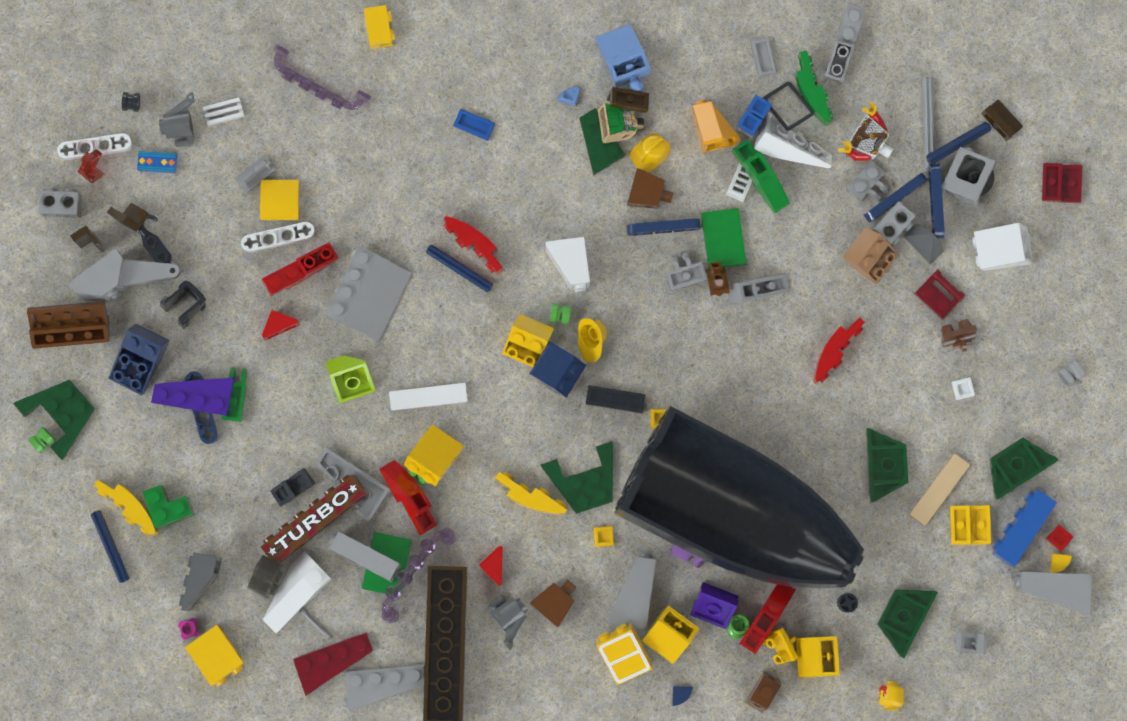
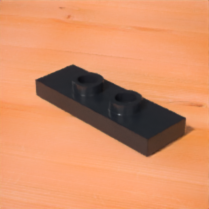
(615, 399)

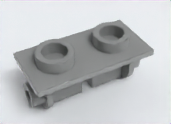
(255, 173)

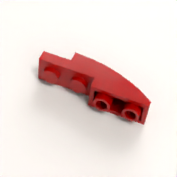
(468, 237)
(300, 269)
(831, 354)
(410, 494)
(767, 618)

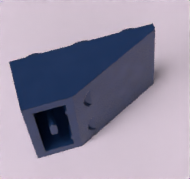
(138, 358)

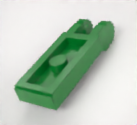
(237, 398)

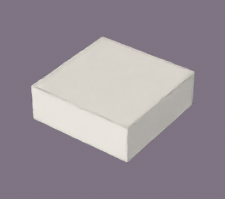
(963, 388)

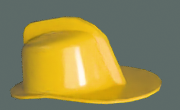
(650, 152)
(590, 339)

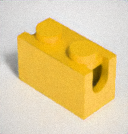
(378, 27)

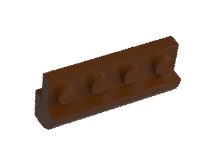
(68, 324)

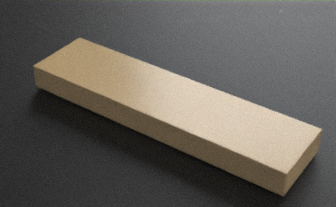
(939, 489)

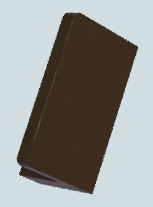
(628, 99)
(1002, 120)
(132, 217)
(85, 236)

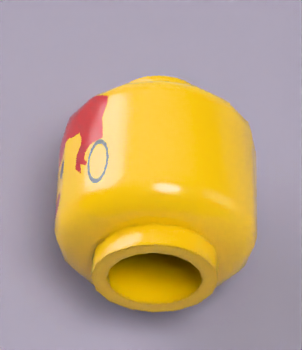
(891, 696)

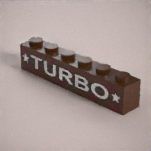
(315, 519)

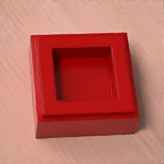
(1059, 537)

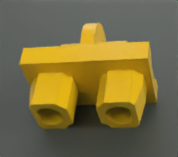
(783, 645)

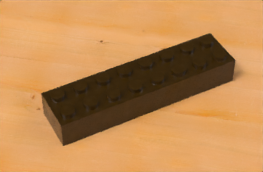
(445, 643)

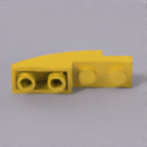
(537, 500)
(134, 509)

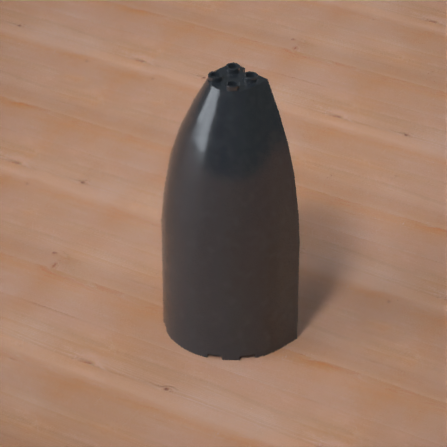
(736, 508)

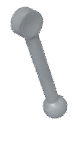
(303, 612)

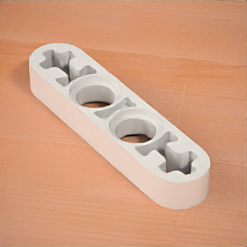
(94, 143)
(278, 240)

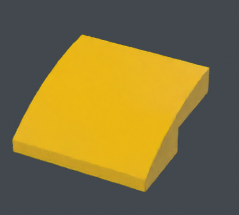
(279, 200)
(970, 525)

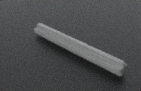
(928, 118)

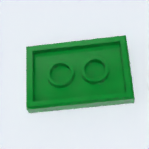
(723, 237)
(393, 548)

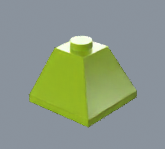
(350, 378)

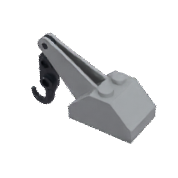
(113, 273)

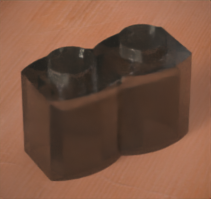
(265, 577)

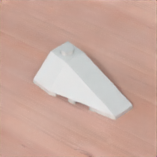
(787, 145)
(298, 587)

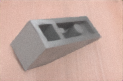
(758, 288)

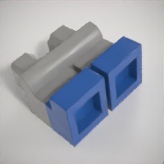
(753, 116)

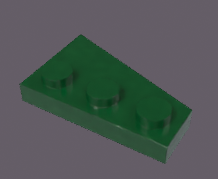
(600, 154)

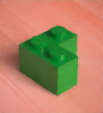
(165, 512)

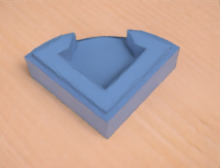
(570, 96)

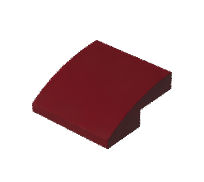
(1062, 183)

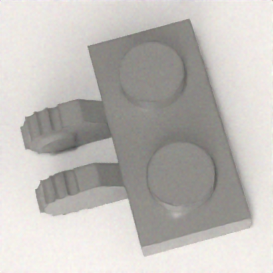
(865, 181)
(686, 275)

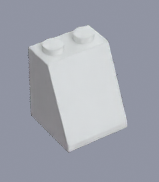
(1003, 247)
(571, 262)

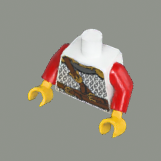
(868, 138)

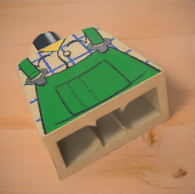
(617, 123)

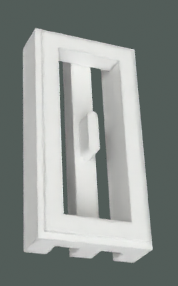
(222, 104)

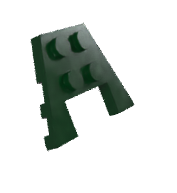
(66, 407)
(586, 488)

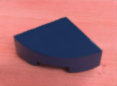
(680, 694)

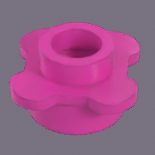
(183, 628)

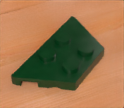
(885, 464)
(1017, 465)
(904, 617)

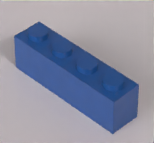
(1024, 527)

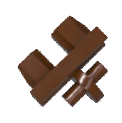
(717, 279)
(960, 337)

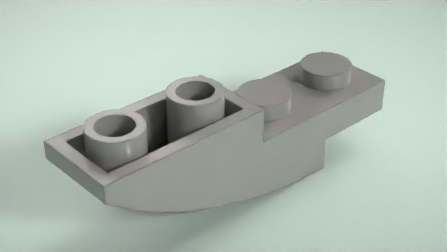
(845, 42)

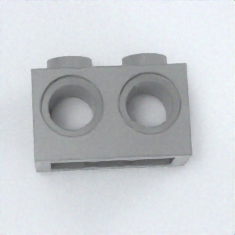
(59, 208)
(890, 221)

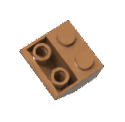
(870, 255)

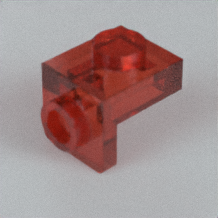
(88, 167)

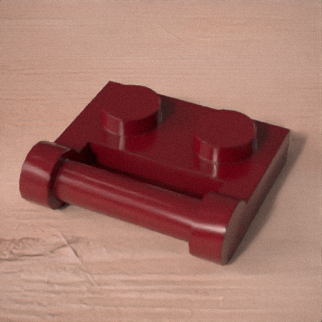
(935, 299)

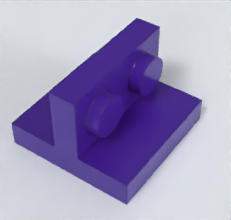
(714, 605)

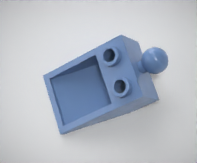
(622, 56)

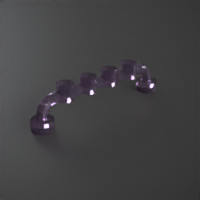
(321, 92)
(416, 562)

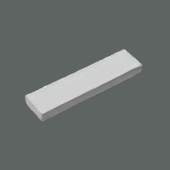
(428, 396)

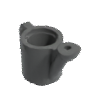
(179, 122)
(509, 616)

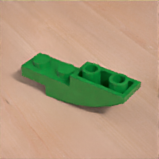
(813, 95)
(762, 175)

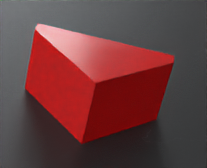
(278, 324)
(493, 565)

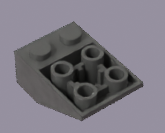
(202, 574)

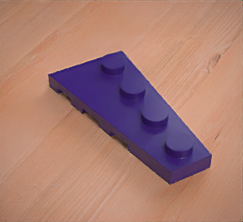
(198, 395)

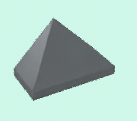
(924, 243)

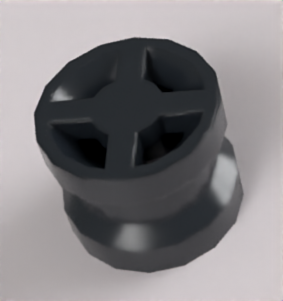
(130, 101)
(847, 600)

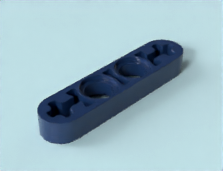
(897, 196)
(936, 200)
(663, 227)
(202, 432)

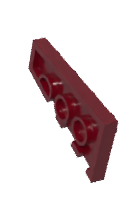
(324, 664)

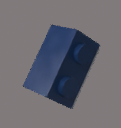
(557, 369)

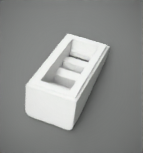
(735, 194)

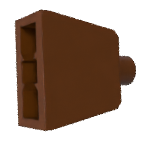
(648, 191)
(555, 602)
(763, 692)

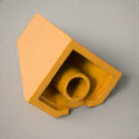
(712, 127)

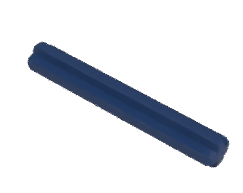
(960, 141)
(459, 268)
(110, 546)

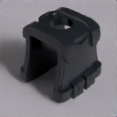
(186, 286)

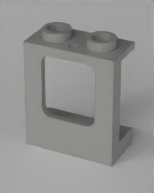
(962, 189)

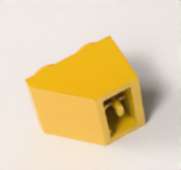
(527, 340)
(670, 634)
(817, 656)

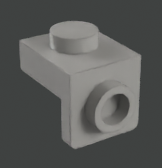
(971, 643)

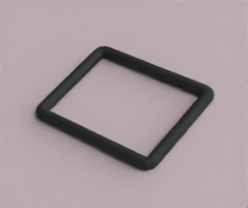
(801, 99)

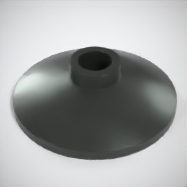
(975, 167)

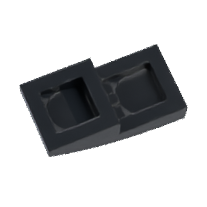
(292, 487)

